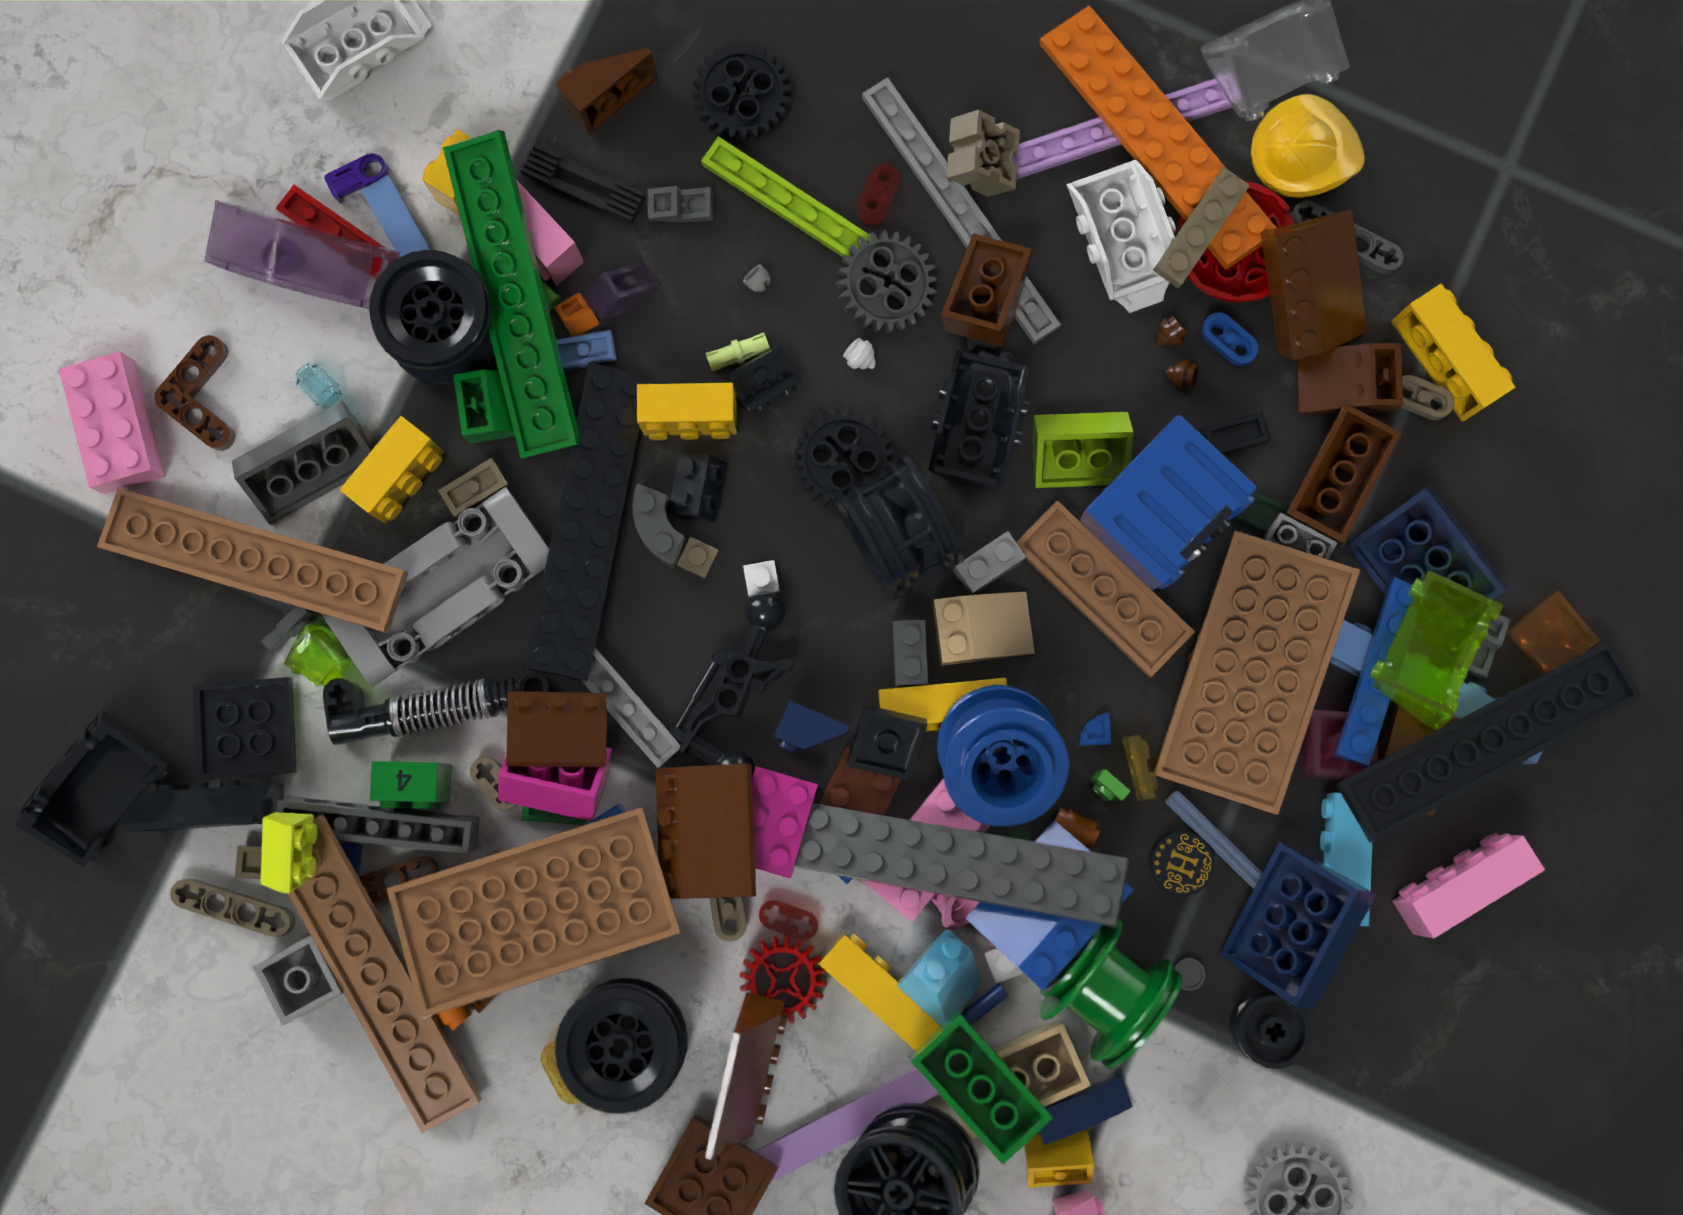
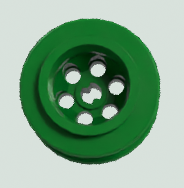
(1112, 996)

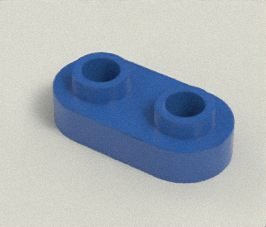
(1231, 337)

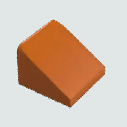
(576, 315)

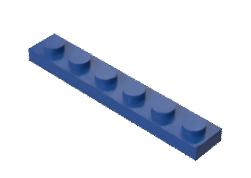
(1368, 703)

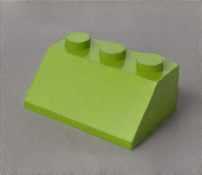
(1080, 448)

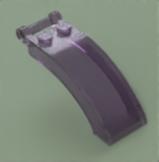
(292, 255)

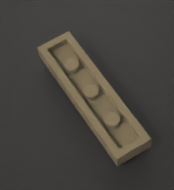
(1201, 227)

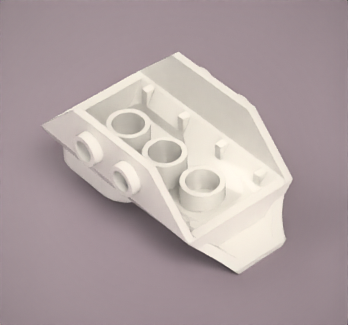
(344, 39)
(1125, 232)

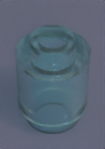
(318, 385)

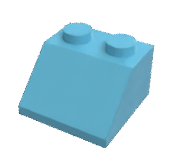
(942, 977)

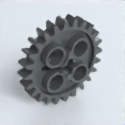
(897, 257)

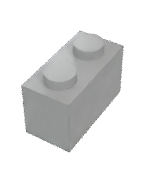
(989, 563)

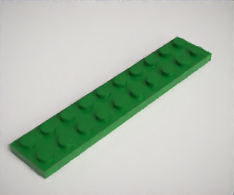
(520, 315)

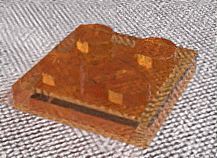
(1552, 633)

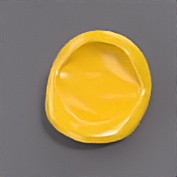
(1305, 147)

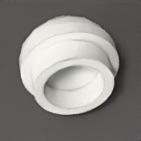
(860, 355)

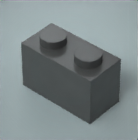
(909, 653)

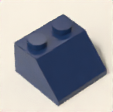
(807, 729)

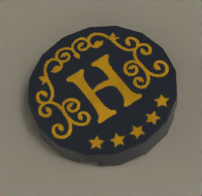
(1182, 863)

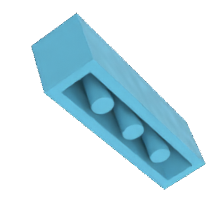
(1345, 844)

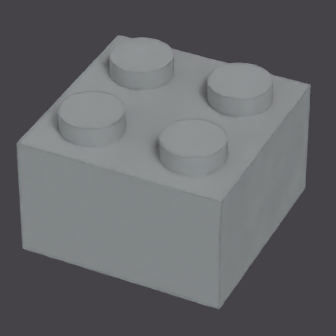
(297, 980)

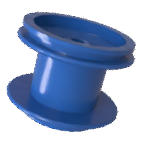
(990, 720)

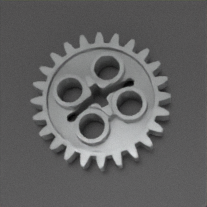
(1273, 1180)

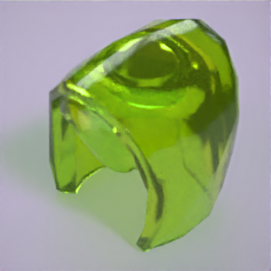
(317, 655)

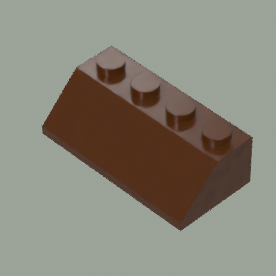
(1343, 474)

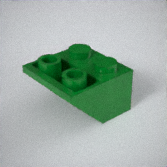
(482, 406)

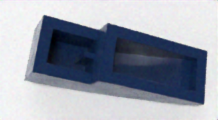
(1086, 1109)

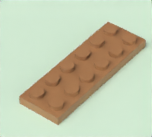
(1104, 589)

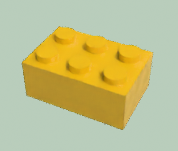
(687, 410)
(393, 471)

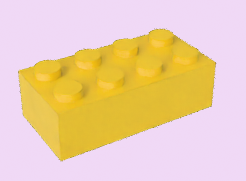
(1453, 351)

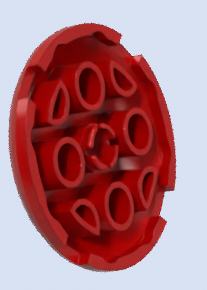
(1248, 277)

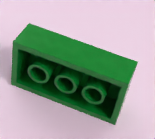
(980, 1087)

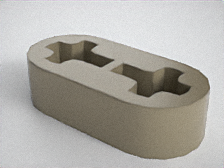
(485, 785)

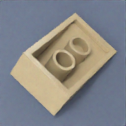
(982, 627)

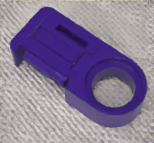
(353, 176)

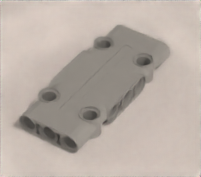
(449, 584)

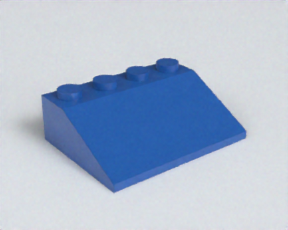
(1033, 940)

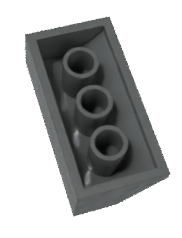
(302, 462)

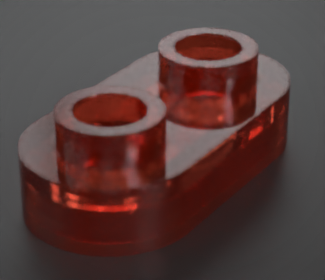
(878, 192)

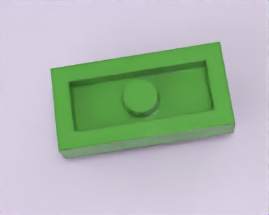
(1107, 786)

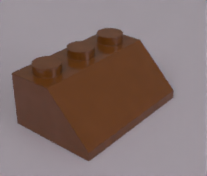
(556, 729)

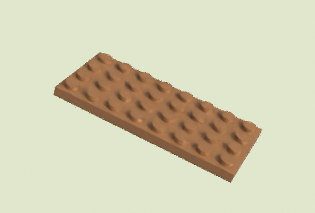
(1256, 672)
(532, 912)

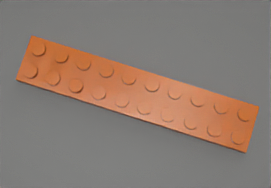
(1150, 127)

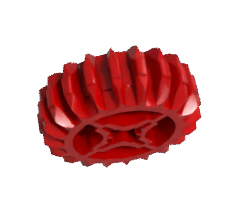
(802, 957)

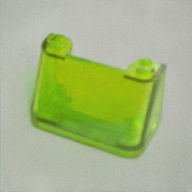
(1434, 648)

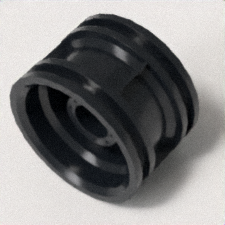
(908, 1177)

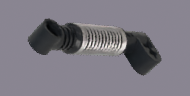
(414, 713)

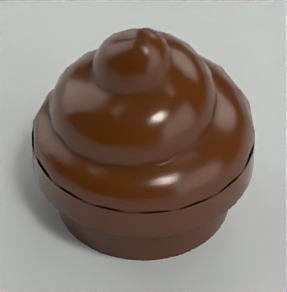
(1171, 332)
(1183, 374)

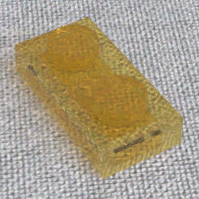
(1137, 753)

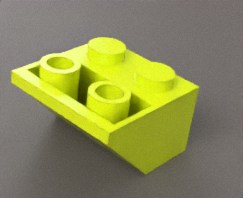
(287, 851)

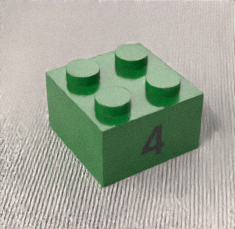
(416, 782)

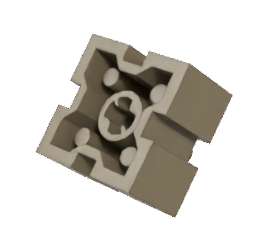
(983, 153)

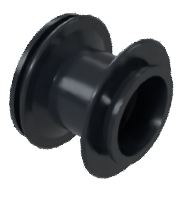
(410, 293)
(588, 1075)

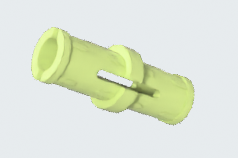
(737, 352)

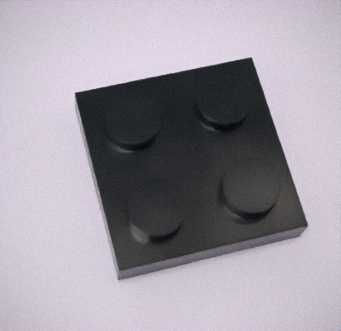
(886, 742)

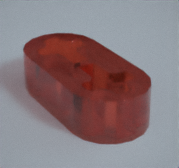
(786, 927)

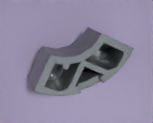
(654, 526)

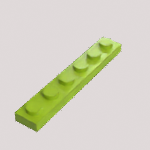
(782, 197)

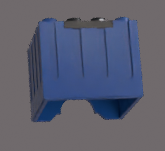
(1168, 504)

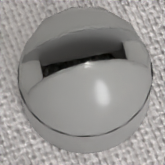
(757, 279)

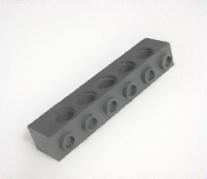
(390, 825)

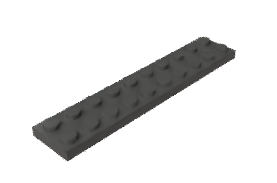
(964, 864)

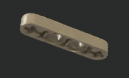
(232, 907)

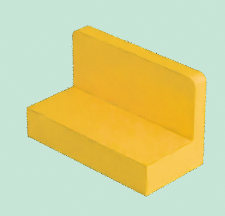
(1059, 1162)

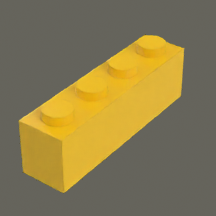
(930, 700)
(877, 989)

